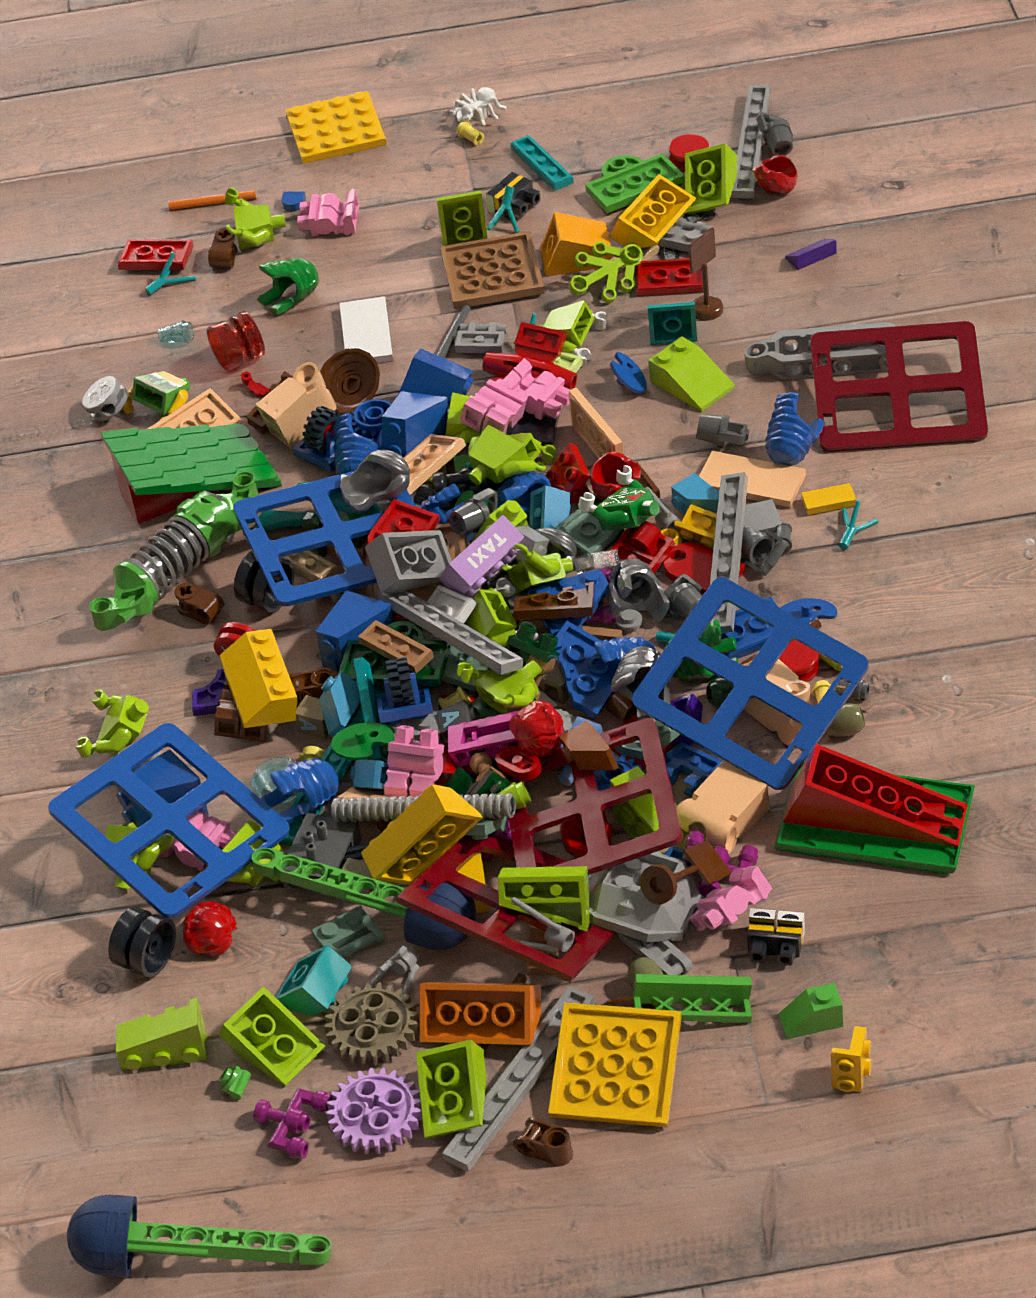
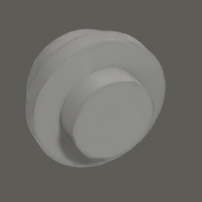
(629, 621)

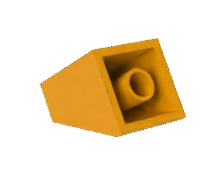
(566, 238)

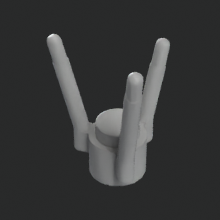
(665, 518)
(557, 935)
(401, 962)

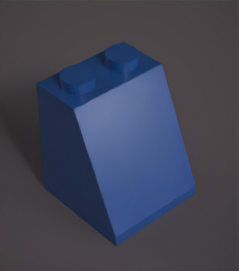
(436, 376)
(412, 420)
(346, 622)
(168, 778)

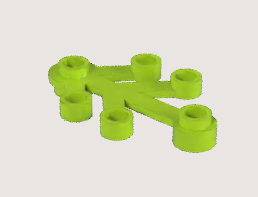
(608, 268)

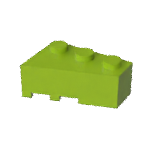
(551, 891)
(163, 1039)

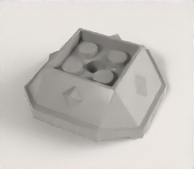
(622, 907)

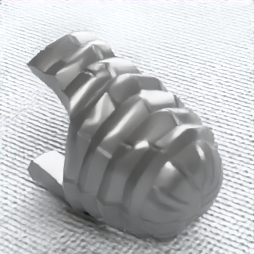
(636, 588)
(632, 671)

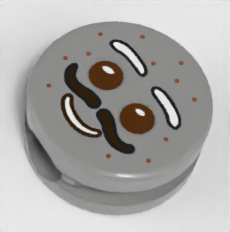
(104, 398)

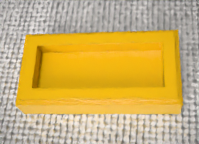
(828, 499)

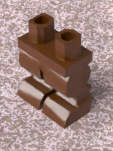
(228, 720)

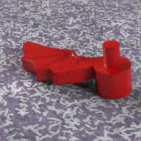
(256, 388)

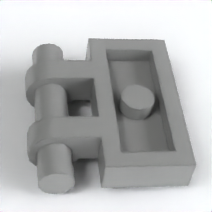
(679, 238)
(480, 338)

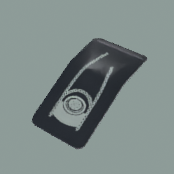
(700, 216)
(668, 253)

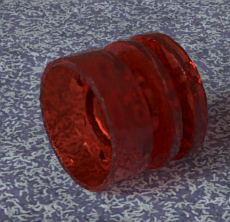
(235, 340)

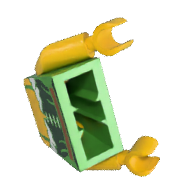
(159, 392)

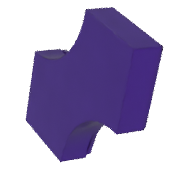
(206, 699)

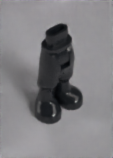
(445, 480)

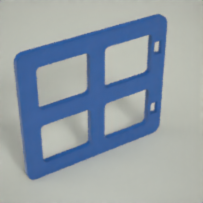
(333, 533)
(749, 682)
(167, 819)

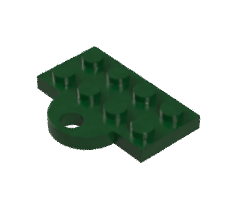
(429, 675)

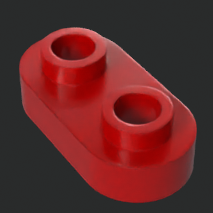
(518, 763)

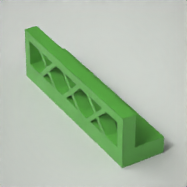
(695, 991)

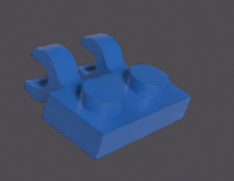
(691, 762)

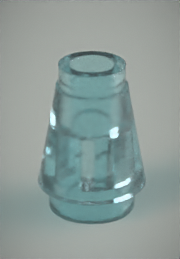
(178, 332)

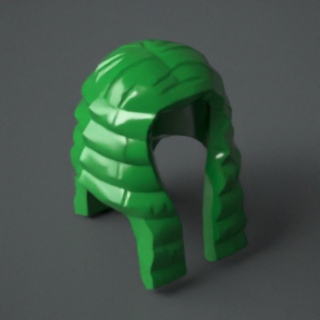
(285, 274)
(712, 638)

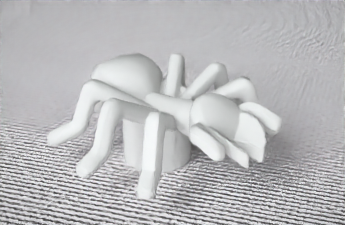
(478, 106)

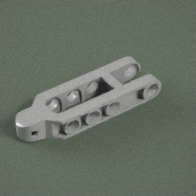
(776, 355)

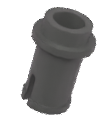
(784, 531)
(861, 691)

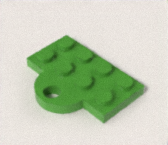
(624, 184)

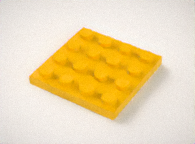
(335, 127)
(615, 1064)

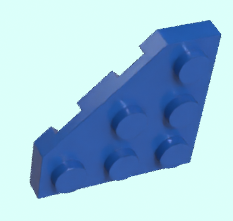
(577, 582)
(583, 671)

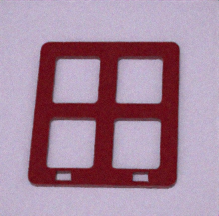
(899, 386)
(591, 804)

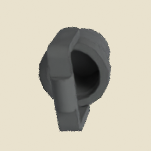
(776, 133)
(715, 427)
(473, 512)
(759, 549)
(683, 596)

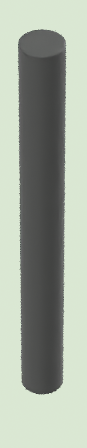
(452, 334)

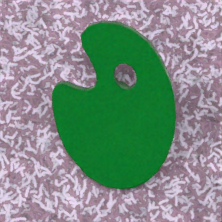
(355, 741)

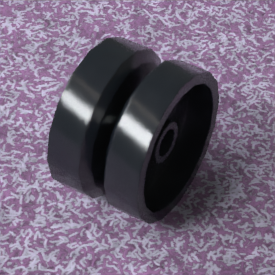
(252, 586)
(142, 941)

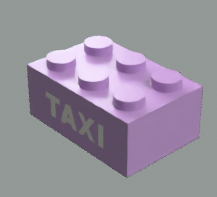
(482, 558)

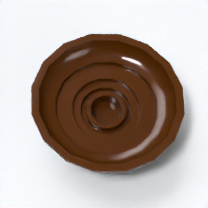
(351, 378)

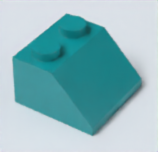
(671, 322)
(314, 982)

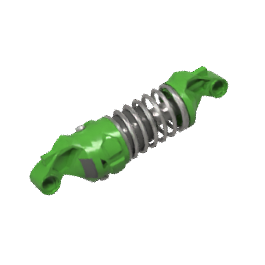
(186, 540)

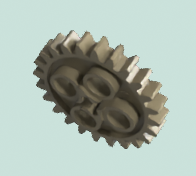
(371, 1023)

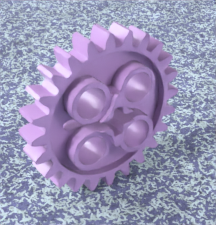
(372, 1103)

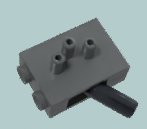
(326, 843)

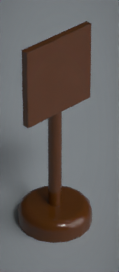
(700, 253)
(660, 883)

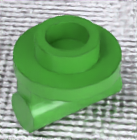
(234, 1081)

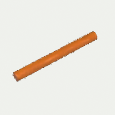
(209, 200)

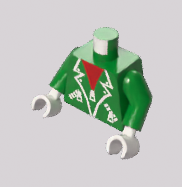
(625, 507)

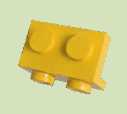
(698, 525)
(852, 1065)

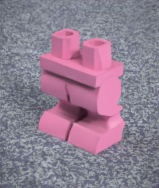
(329, 214)
(545, 391)
(494, 406)
(413, 759)
(213, 828)
(725, 903)

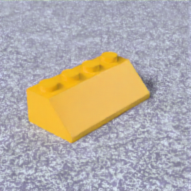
(652, 214)
(259, 680)
(420, 835)

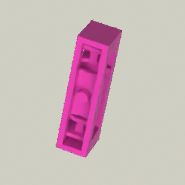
(487, 733)

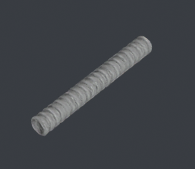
(393, 807)

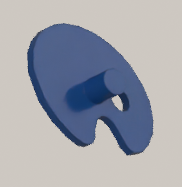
(628, 373)
(804, 609)

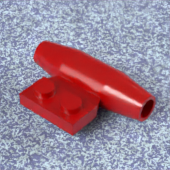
(539, 347)

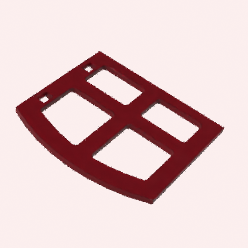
(445, 870)

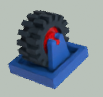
(318, 438)
(402, 695)

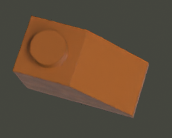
(587, 749)

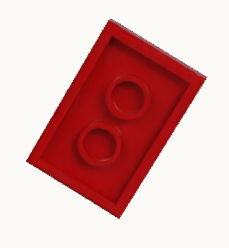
(154, 253)
(667, 278)

